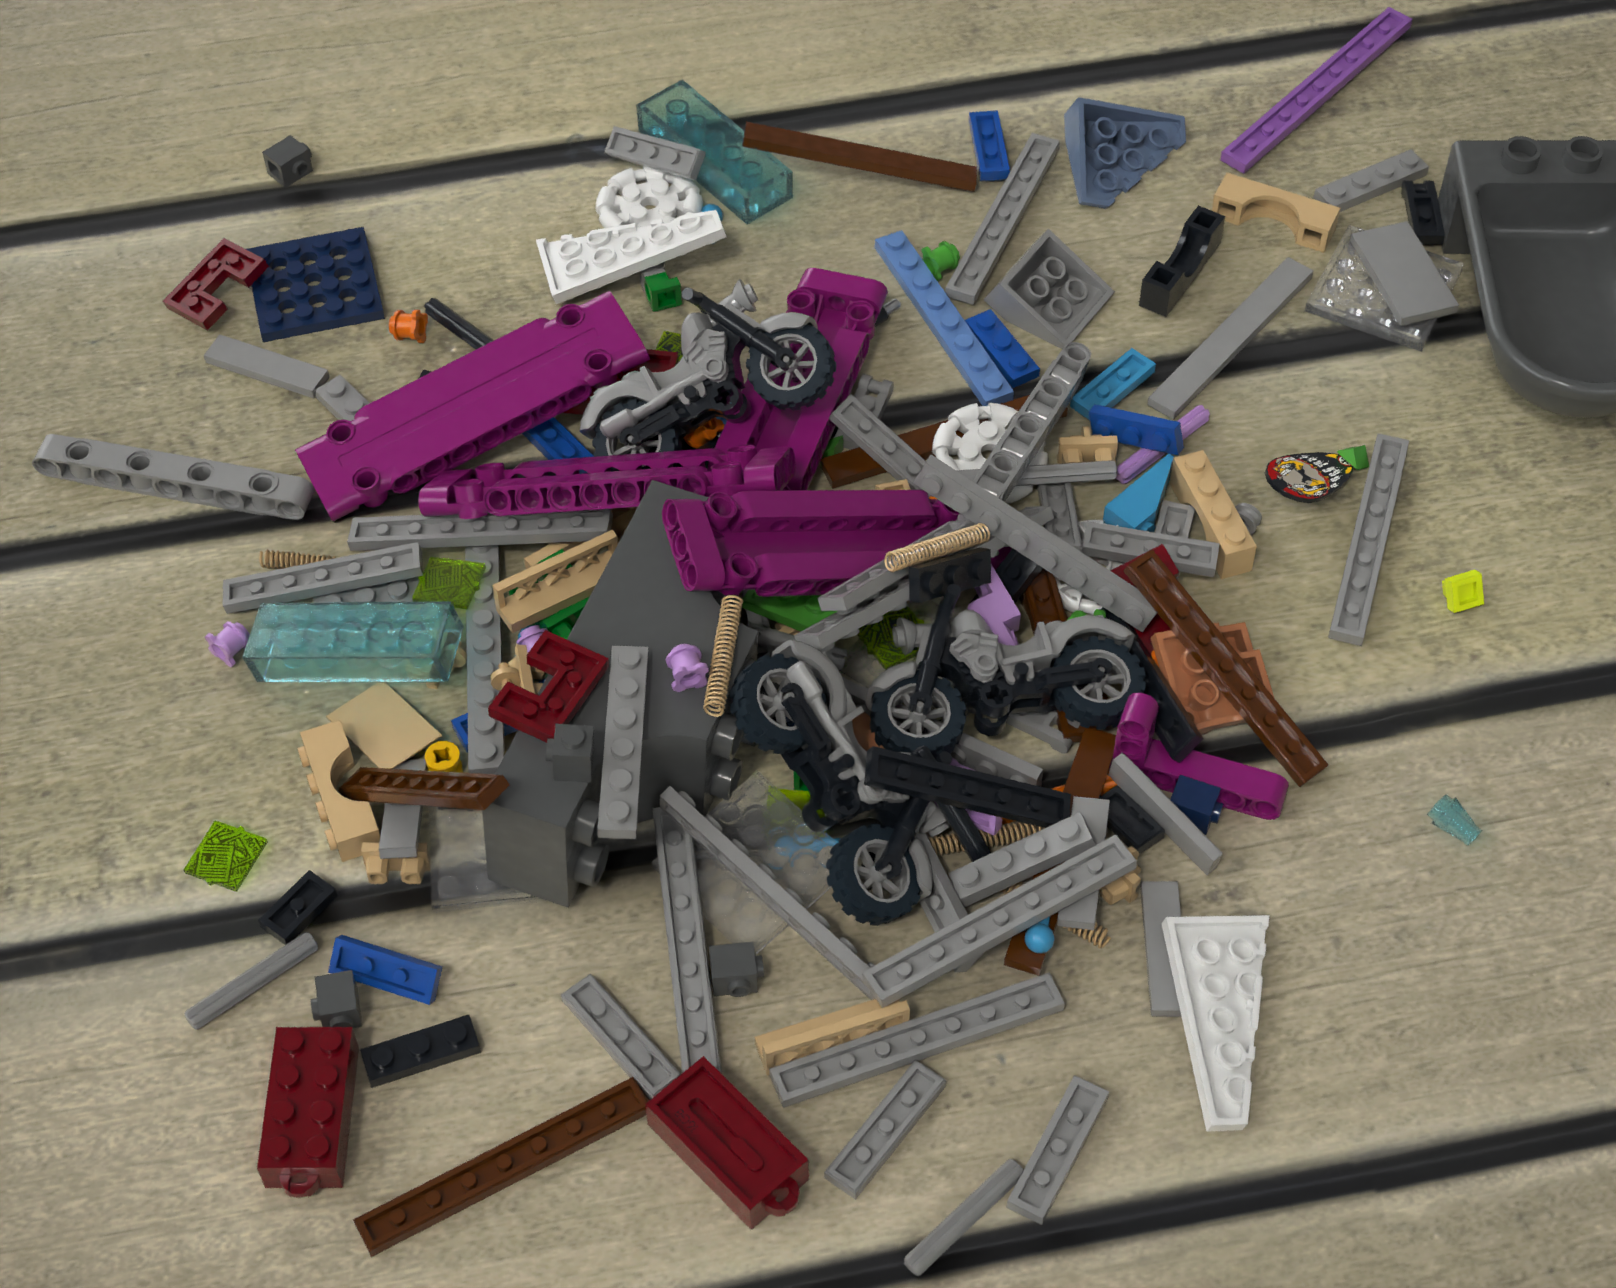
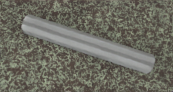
(251, 980)
(963, 1217)

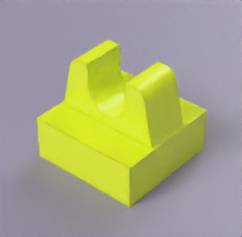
(1463, 591)

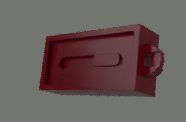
(308, 1109)
(729, 1144)

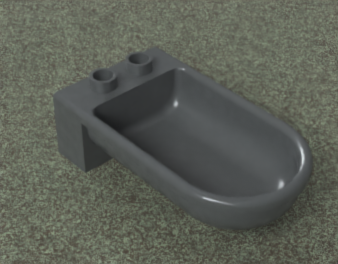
(1542, 262)

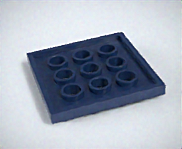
(330, 290)

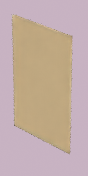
(384, 726)

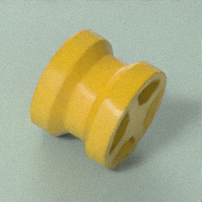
(443, 750)

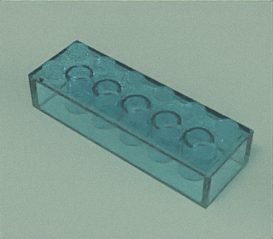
(739, 177)
(354, 642)

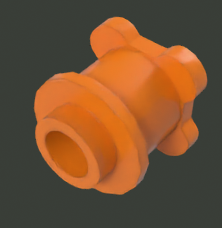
(408, 325)
(704, 433)

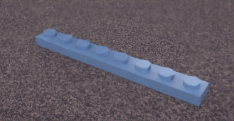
(943, 319)

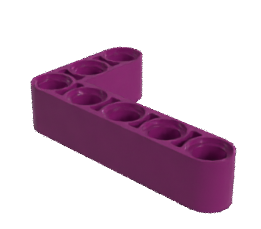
(1242, 786)

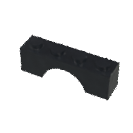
(1168, 281)

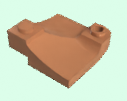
(1193, 686)

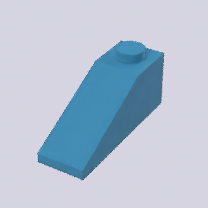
(1141, 502)

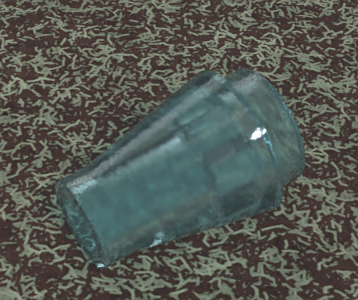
(1453, 818)

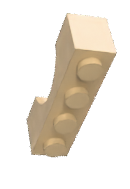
(1246, 199)
(1199, 485)
(330, 758)

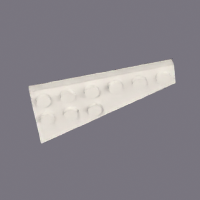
(617, 252)
(1219, 998)

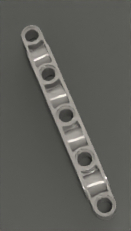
(1033, 422)
(174, 476)

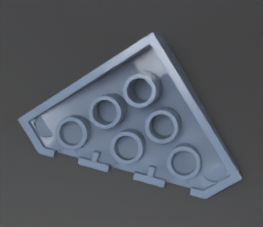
(1115, 146)

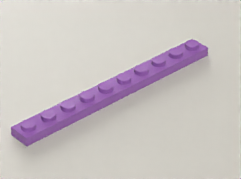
(1315, 90)

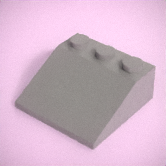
(1049, 292)

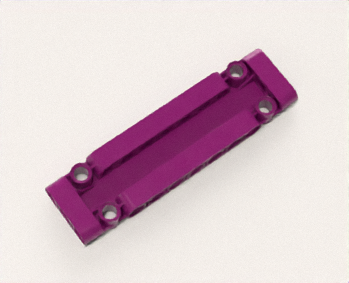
(846, 316)
(471, 405)
(502, 493)
(795, 537)

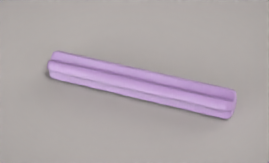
(1145, 457)

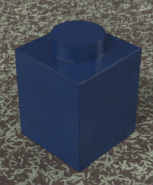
(1198, 802)

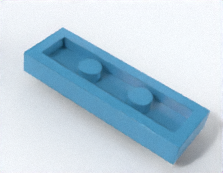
(1114, 382)

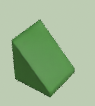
(834, 446)
(1355, 456)

